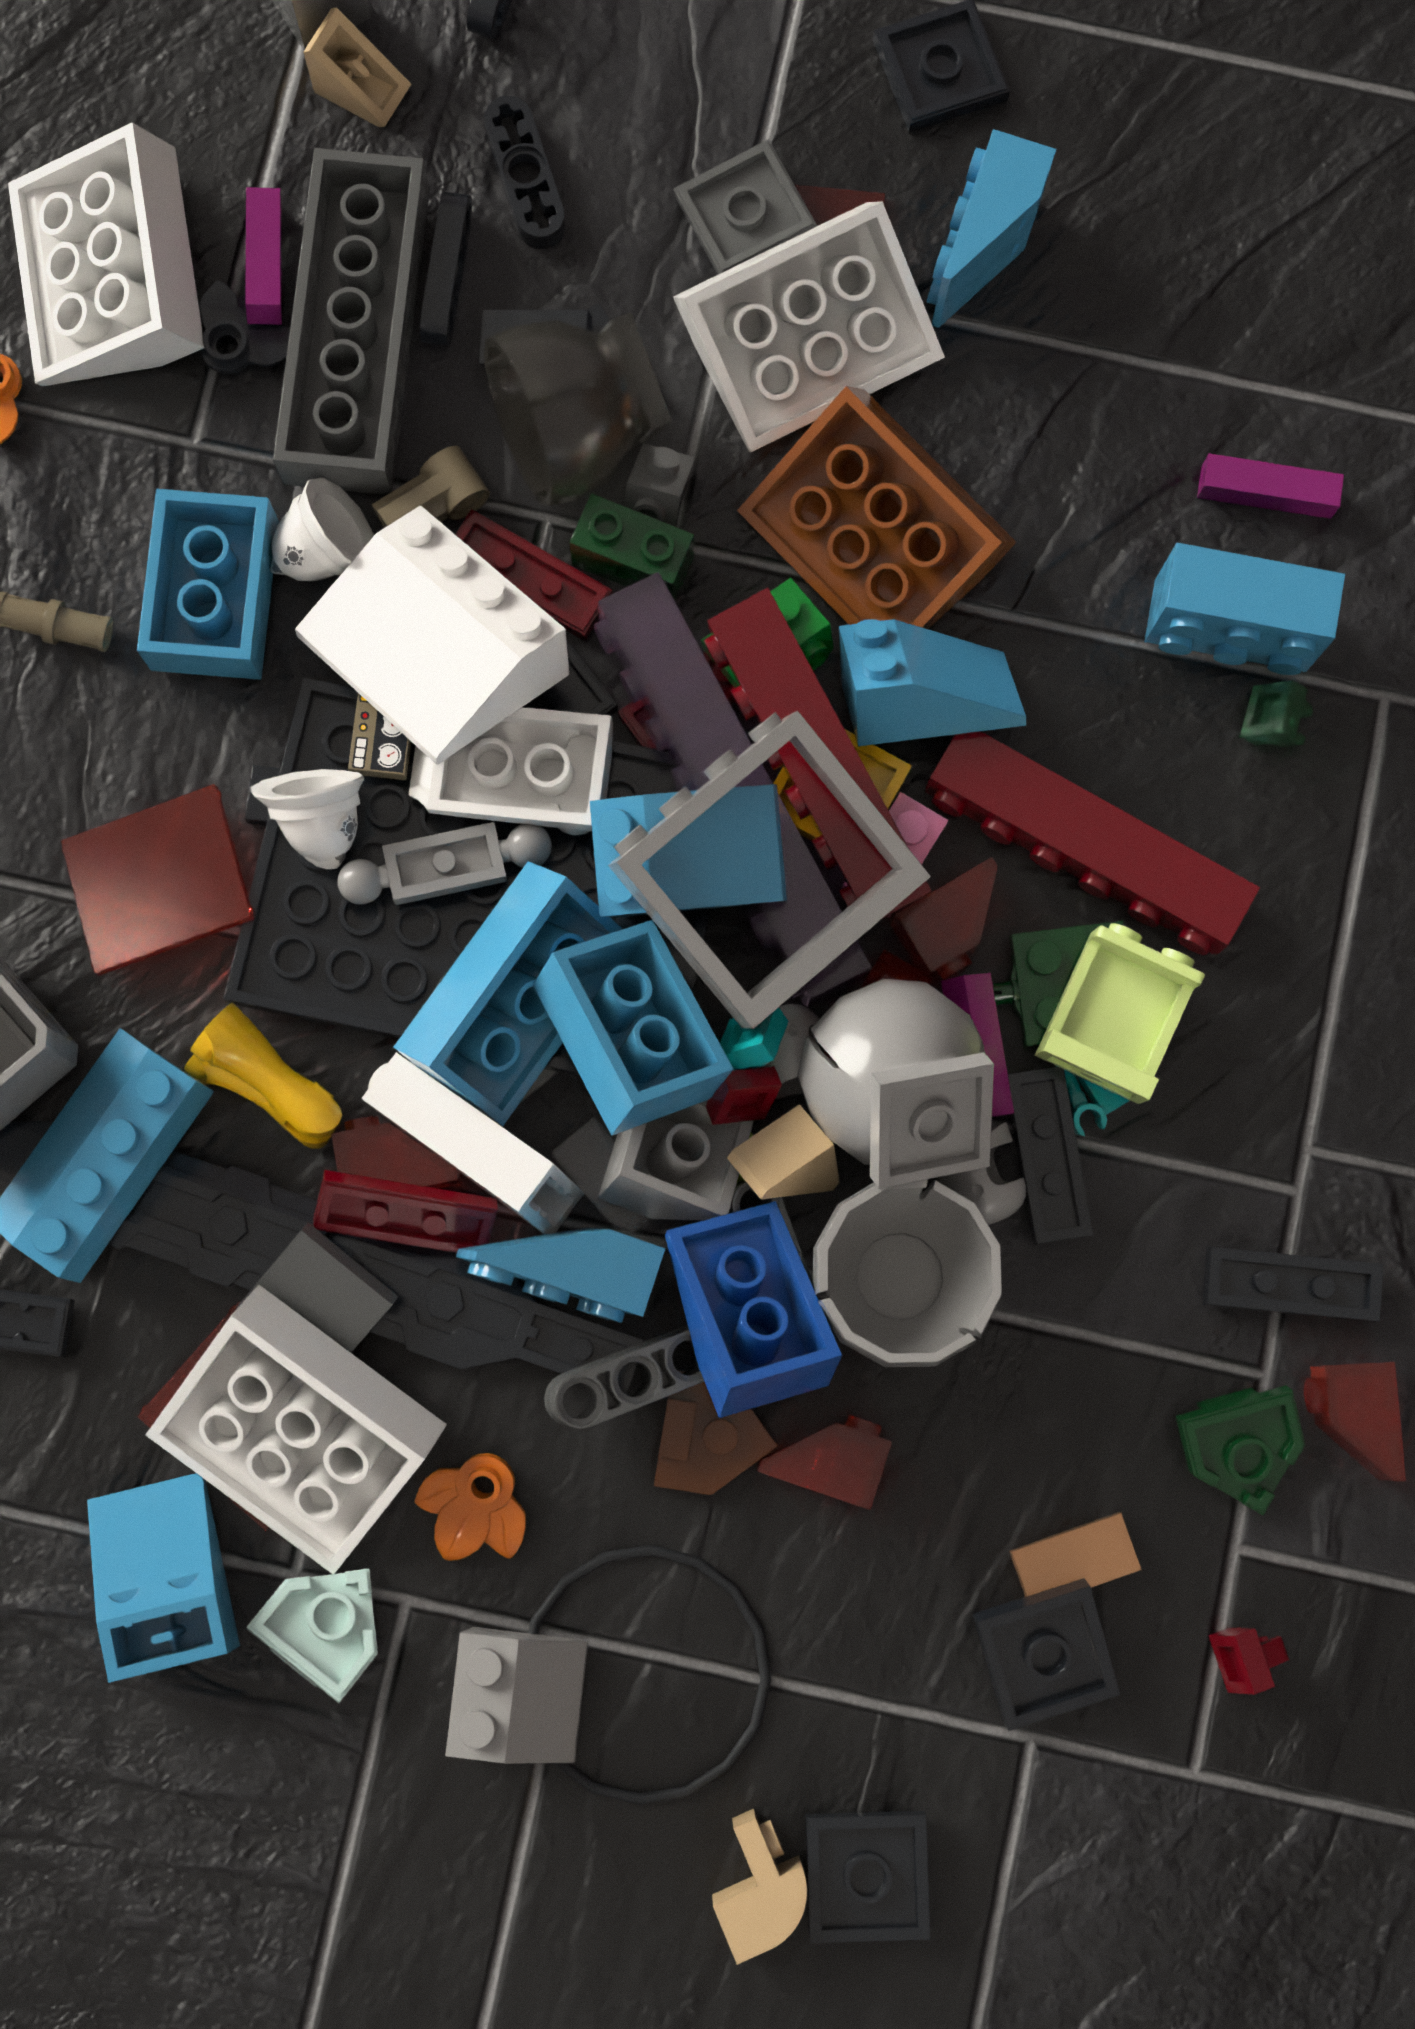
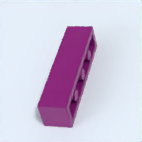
(263, 256)
(1270, 486)
(976, 997)

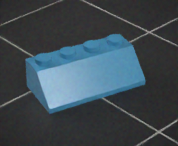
(484, 1021)
(99, 1157)

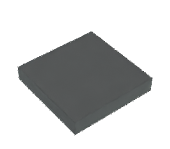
(744, 207)
(327, 1288)

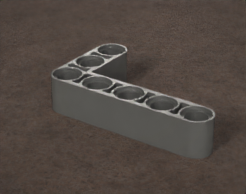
(651, 1356)

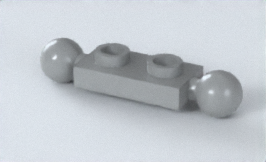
(443, 863)

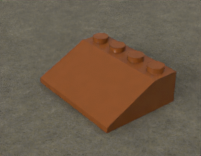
(874, 518)

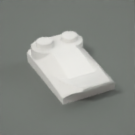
(523, 771)

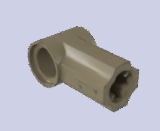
(444, 487)

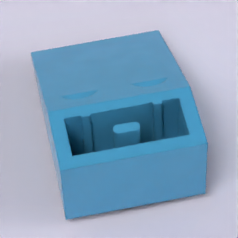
(989, 219)
(597, 1266)
(159, 1578)

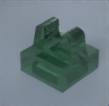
(1275, 714)

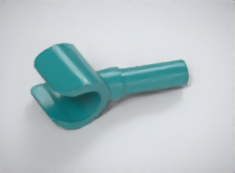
(1080, 1104)

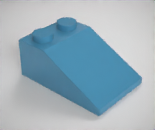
(922, 683)
(717, 861)

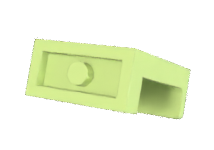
(1119, 1012)

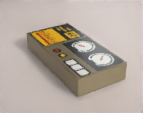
(377, 745)

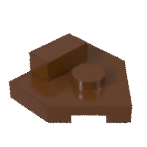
(703, 1450)

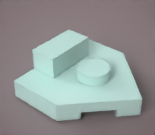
(322, 1628)

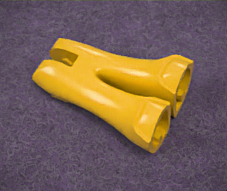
(242, 1060)

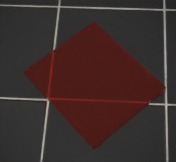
(156, 880)

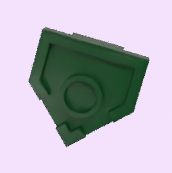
(1243, 1442)

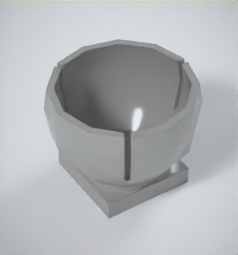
(907, 1083)
(907, 1273)

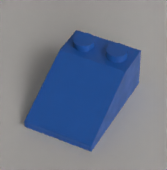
(751, 1309)

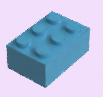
(207, 584)
(1244, 609)
(632, 1026)

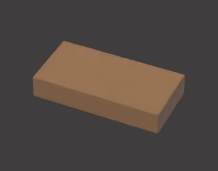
(1090, 1551)

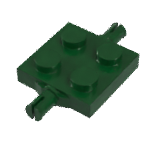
(1040, 974)

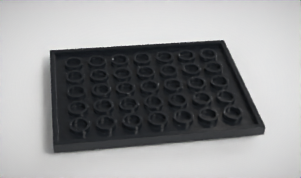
(379, 960)

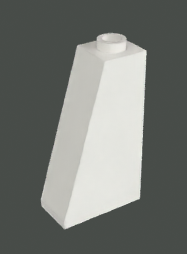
(473, 1144)

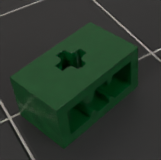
(630, 545)

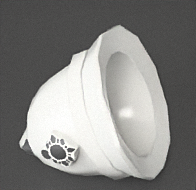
(319, 533)
(314, 811)

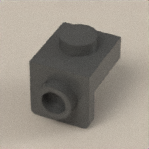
(659, 483)

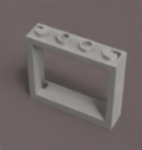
(683, 808)

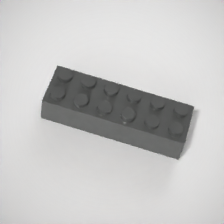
(352, 321)

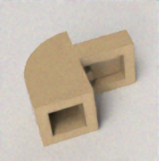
(768, 1905)

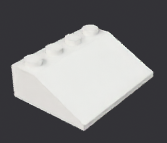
(106, 260)
(808, 322)
(434, 636)
(296, 1429)

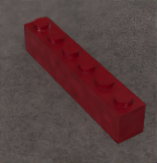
(779, 679)
(1091, 841)

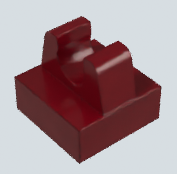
(744, 1096)
(1247, 1659)

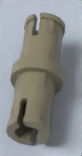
(55, 622)

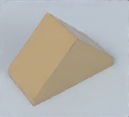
(353, 71)
(787, 1158)

